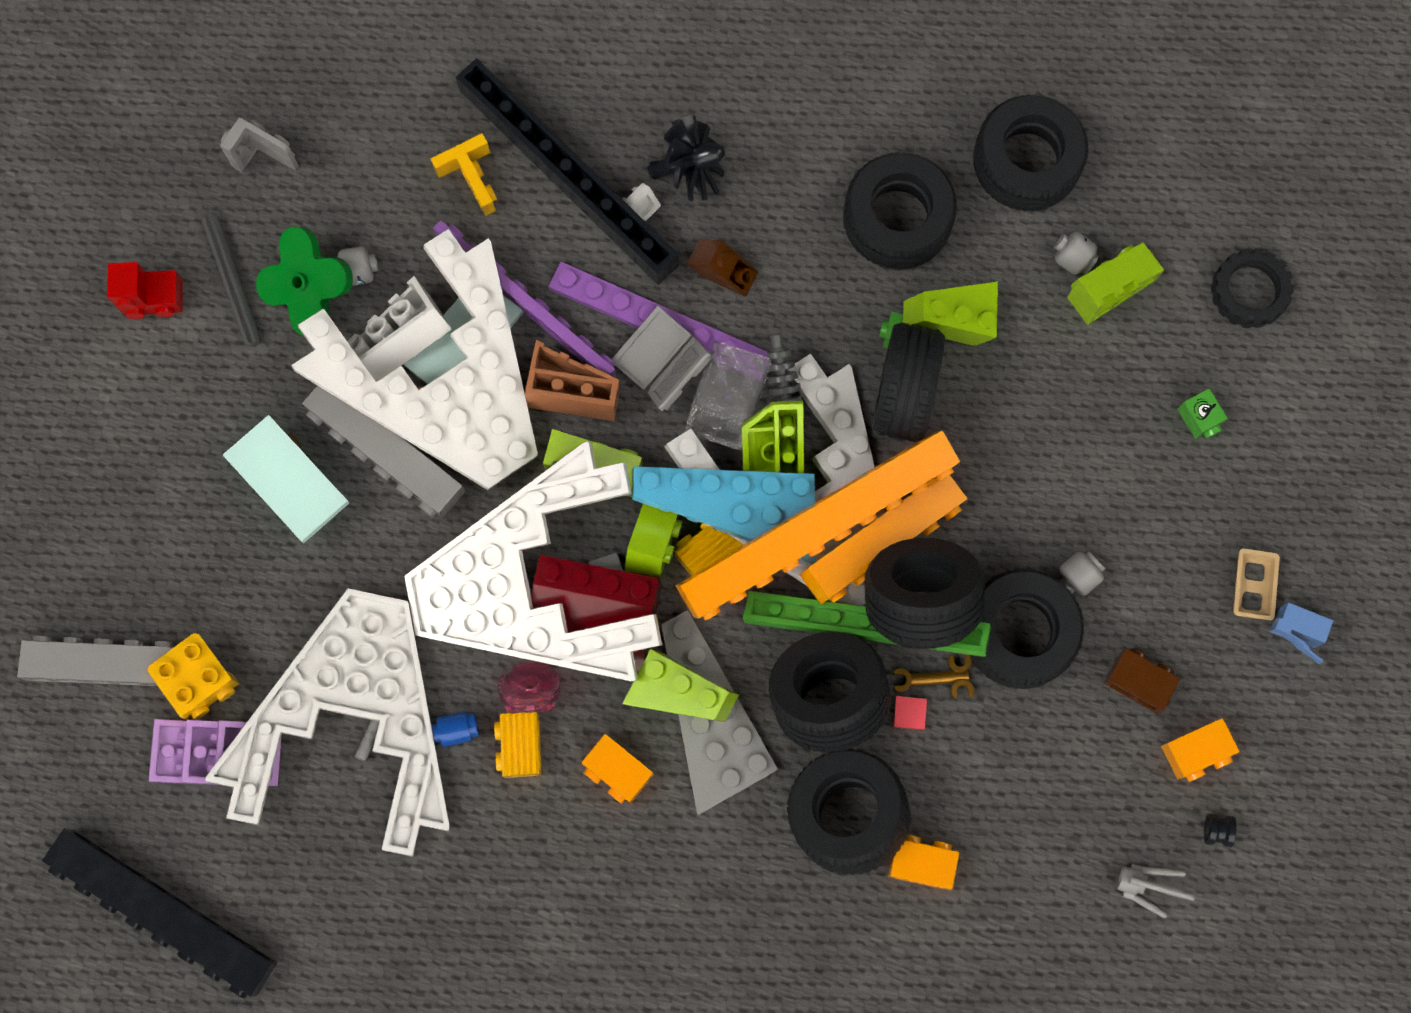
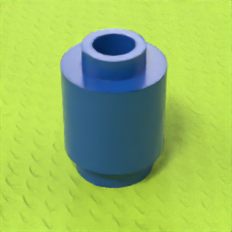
(455, 728)

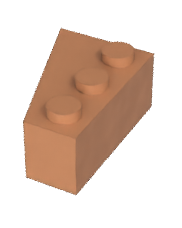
(570, 387)

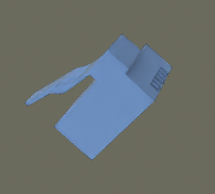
(1301, 628)

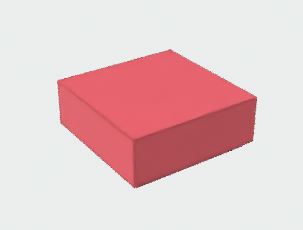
(910, 713)

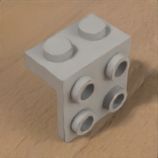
(247, 137)

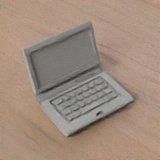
(662, 356)

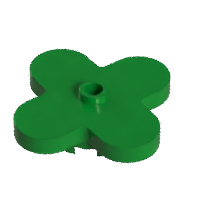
(304, 277)

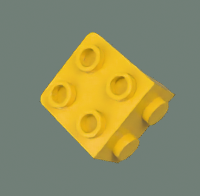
(192, 678)

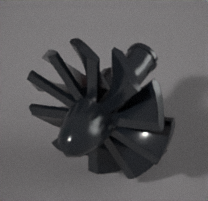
(690, 156)

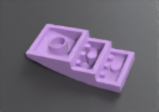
(190, 749)

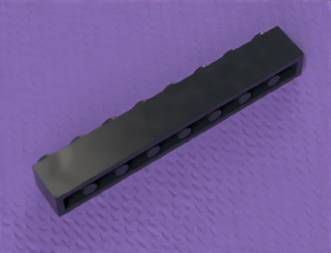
(160, 913)

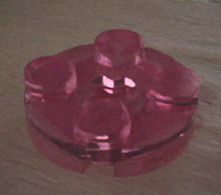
(540, 698)

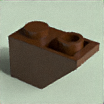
(722, 266)

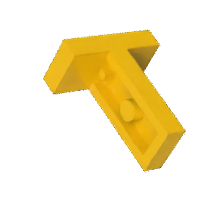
(465, 157)

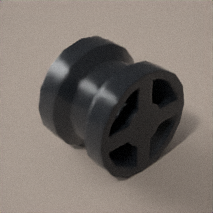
(1220, 830)

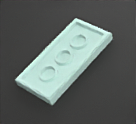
(444, 353)
(286, 479)

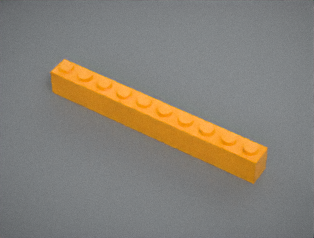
(817, 524)

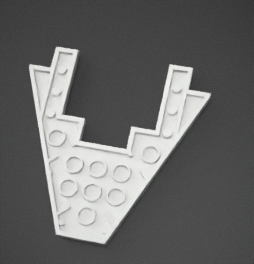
(839, 411)
(469, 415)
(479, 587)
(358, 666)

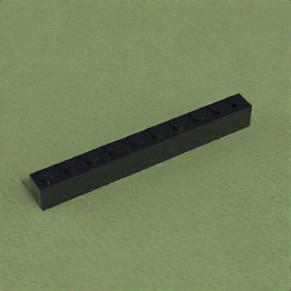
(568, 171)

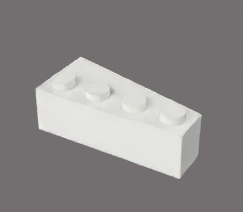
(400, 331)

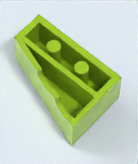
(1114, 282)
(959, 313)
(562, 444)
(651, 541)
(678, 689)

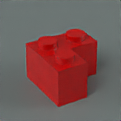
(144, 292)

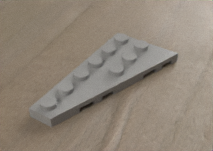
(719, 755)

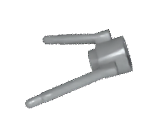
(1133, 881)

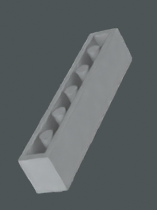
(388, 451)
(89, 662)

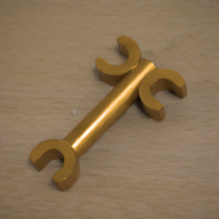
(958, 676)

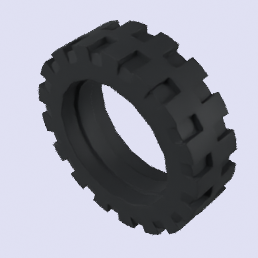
(1269, 265)

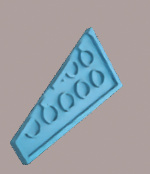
(727, 500)

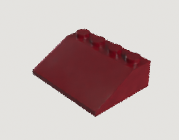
(595, 594)

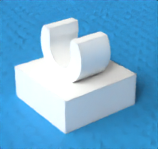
(643, 201)

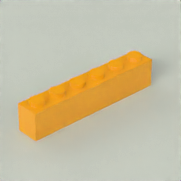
(851, 559)

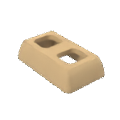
(1266, 588)

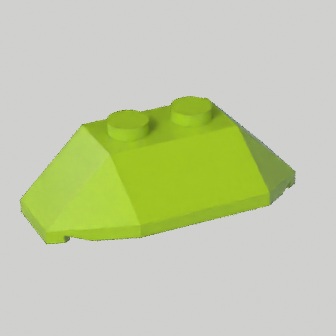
(775, 439)

